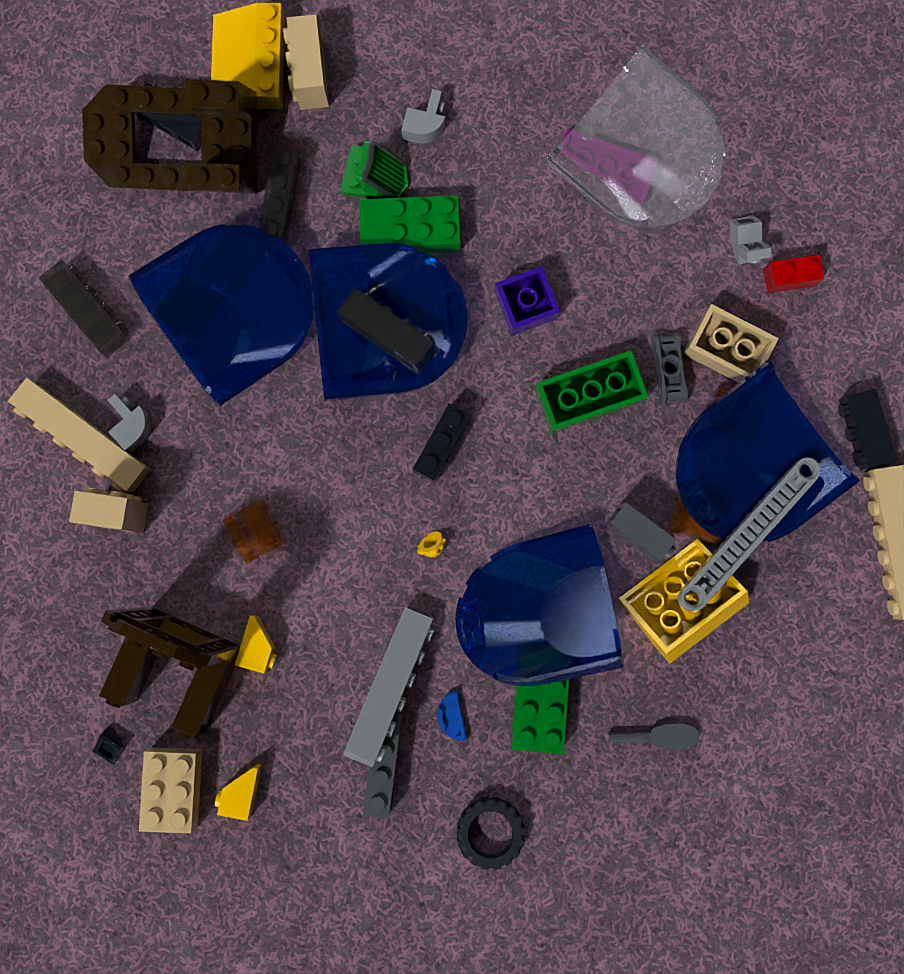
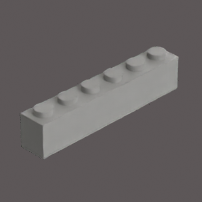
(387, 688)

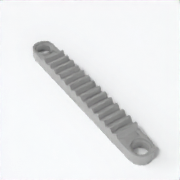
(748, 534)

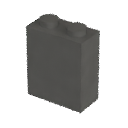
(641, 533)

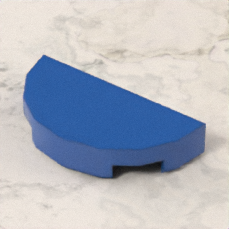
(450, 717)

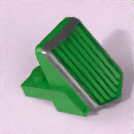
(374, 173)

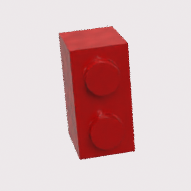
(793, 273)

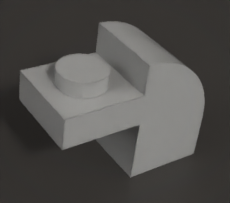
(425, 126)
(747, 240)
(134, 427)

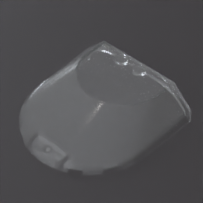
(644, 147)

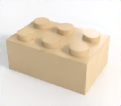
(306, 62)
(729, 344)
(109, 510)
(170, 790)

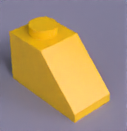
(256, 648)
(238, 796)

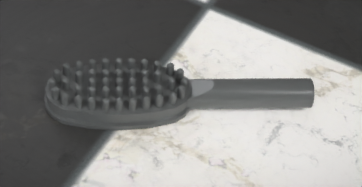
(663, 736)

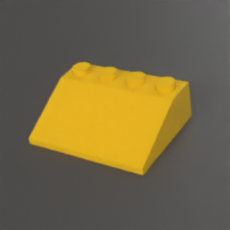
(251, 50)
(662, 619)

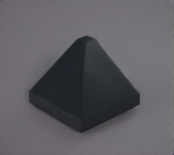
(108, 745)

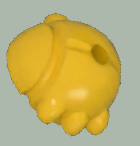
(432, 545)

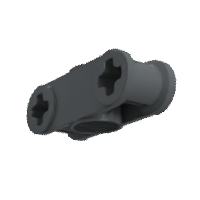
(670, 386)

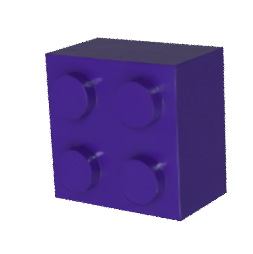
(526, 300)

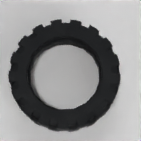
(503, 857)

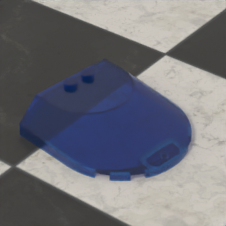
(409, 284)
(229, 305)
(742, 451)
(541, 612)

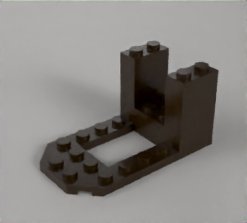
(227, 136)
(155, 634)

